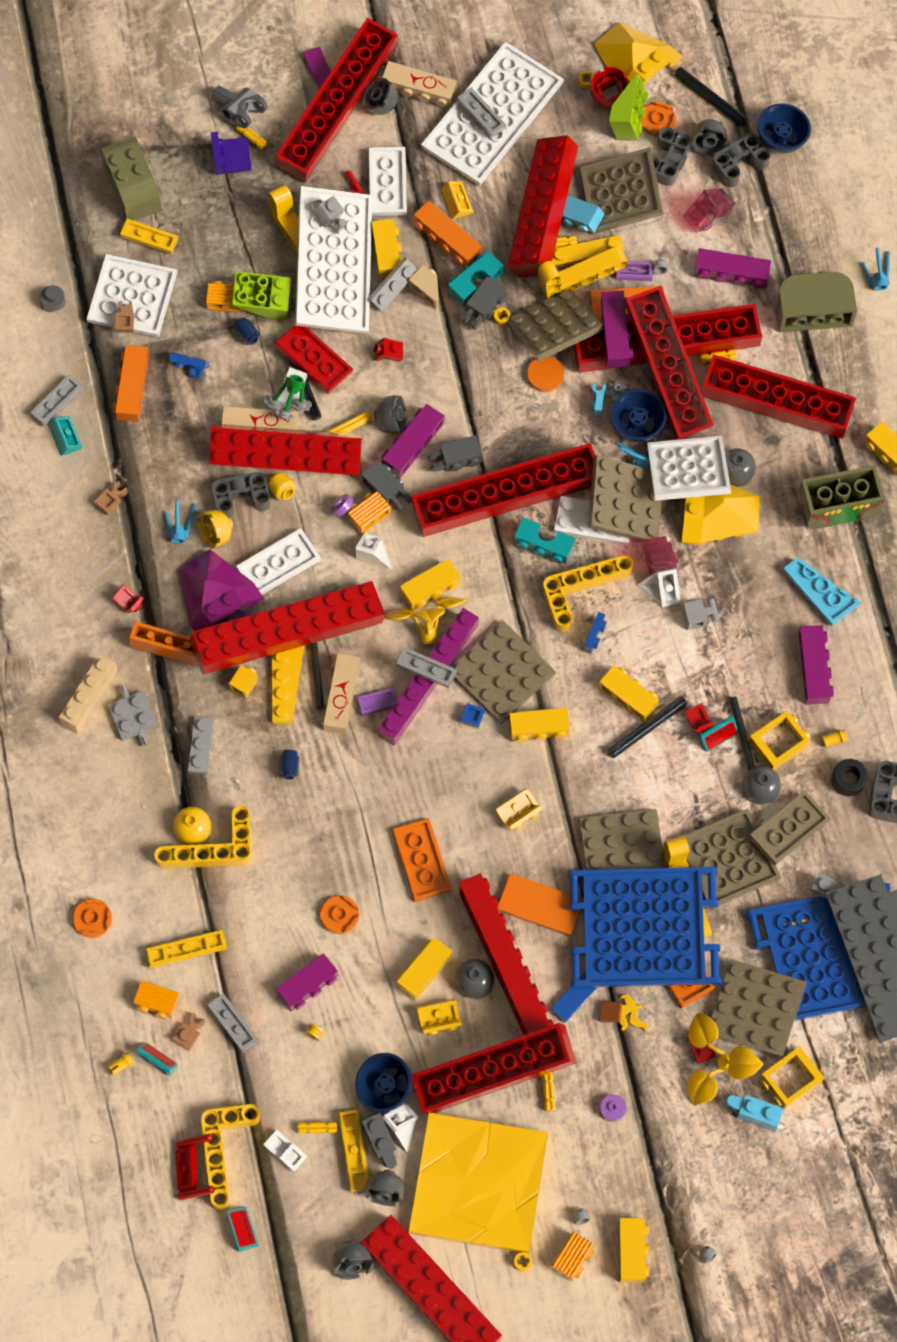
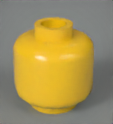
(281, 486)

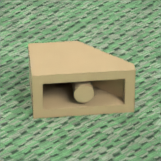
(425, 285)

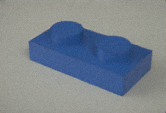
(598, 626)

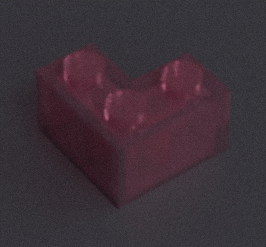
(707, 207)
(659, 554)

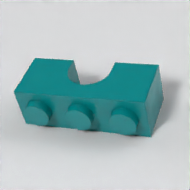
(485, 265)
(557, 549)

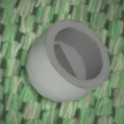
(660, 267)
(581, 1217)
(707, 1254)

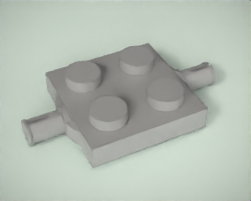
(133, 715)

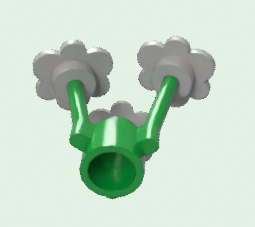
(294, 385)

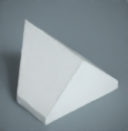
(371, 550)
(662, 587)
(401, 1125)

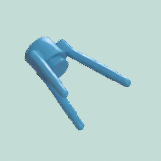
(879, 281)
(640, 459)
(177, 533)

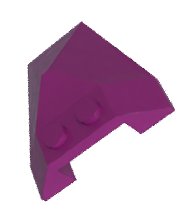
(214, 590)

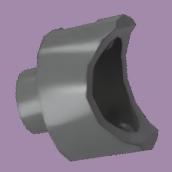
(52, 298)

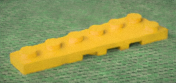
(285, 682)

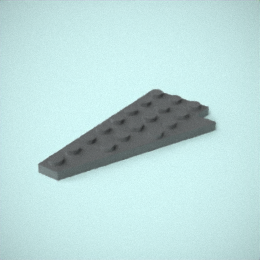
(868, 929)

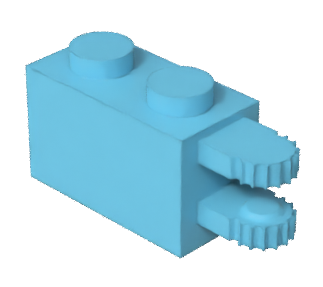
(582, 214)
(755, 1111)

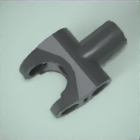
(237, 105)

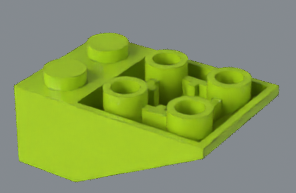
(629, 110)
(262, 294)

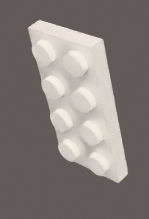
(388, 181)
(574, 520)
(280, 561)

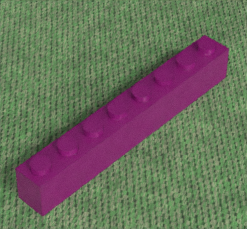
(421, 688)

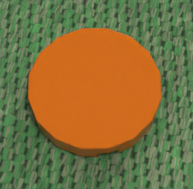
(654, 124)
(545, 374)
(339, 914)
(92, 918)

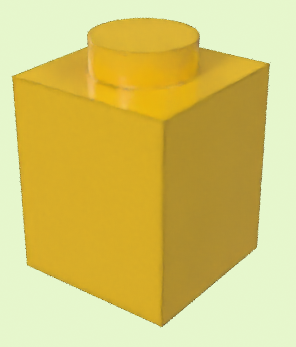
(243, 681)

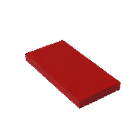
(313, 357)

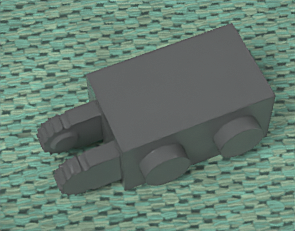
(484, 302)
(457, 455)
(380, 479)
(379, 1138)

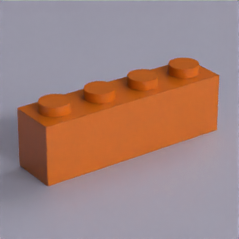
(447, 234)
(132, 383)
(162, 643)

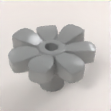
(615, 390)

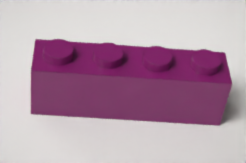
(732, 268)
(615, 329)
(413, 440)
(814, 664)

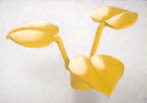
(431, 616)
(740, 1062)

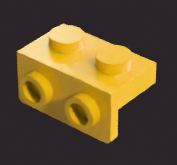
(518, 809)
(439, 1017)

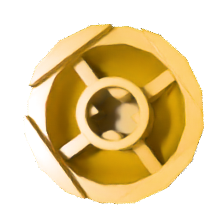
(215, 528)
(192, 826)

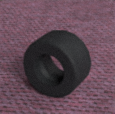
(852, 766)

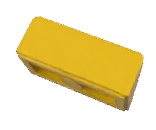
(456, 199)

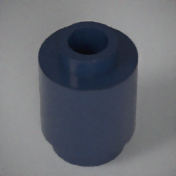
(246, 331)
(289, 764)

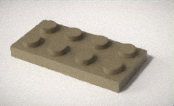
(789, 828)

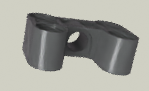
(736, 153)
(675, 157)
(238, 487)
(882, 793)

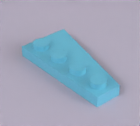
(821, 592)

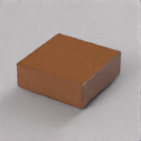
(610, 1012)

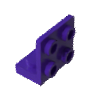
(230, 154)

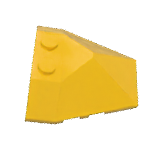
(635, 52)
(720, 516)

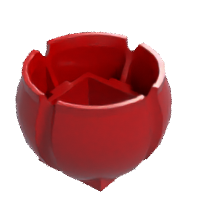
(604, 80)

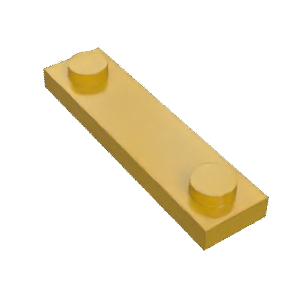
(579, 252)
(186, 949)
(354, 1149)

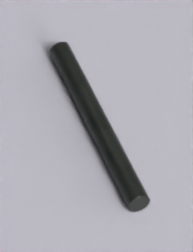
(316, 676)
(742, 732)

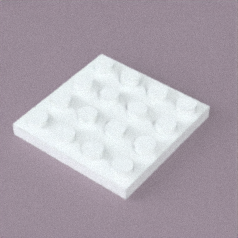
(135, 281)
(688, 468)

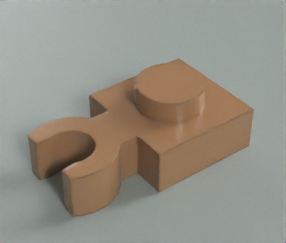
(124, 319)
(109, 500)
(187, 1034)

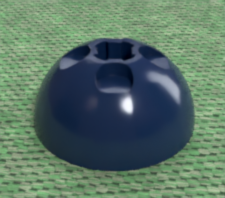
(783, 128)
(638, 407)
(378, 1075)

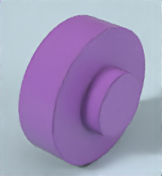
(341, 505)
(613, 1108)

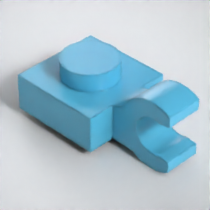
(598, 402)

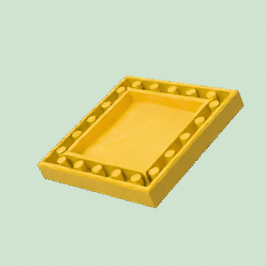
(478, 1183)

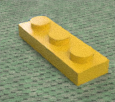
(149, 236)

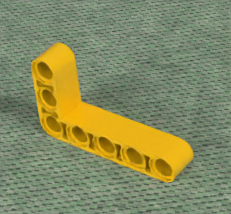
(282, 212)
(581, 274)
(579, 584)
(212, 849)
(676, 856)
(218, 1150)

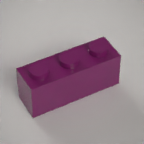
(307, 982)

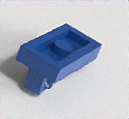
(196, 365)

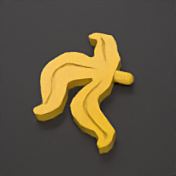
(631, 1007)

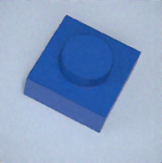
(472, 715)

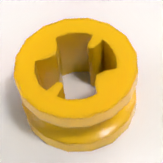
(585, 74)
(499, 312)
(314, 1032)
(518, 1266)

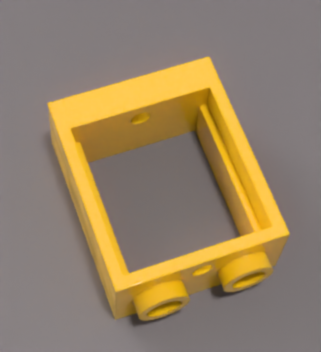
(763, 750)
(807, 1066)

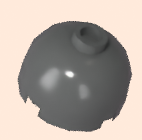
(380, 97)
(709, 137)
(390, 414)
(740, 466)
(761, 785)
(474, 979)
(385, 1188)
(352, 1260)

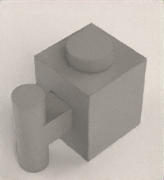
(330, 213)
(696, 614)

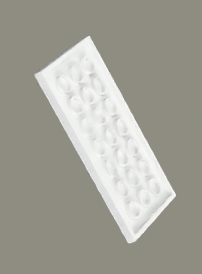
(515, 91)
(333, 266)

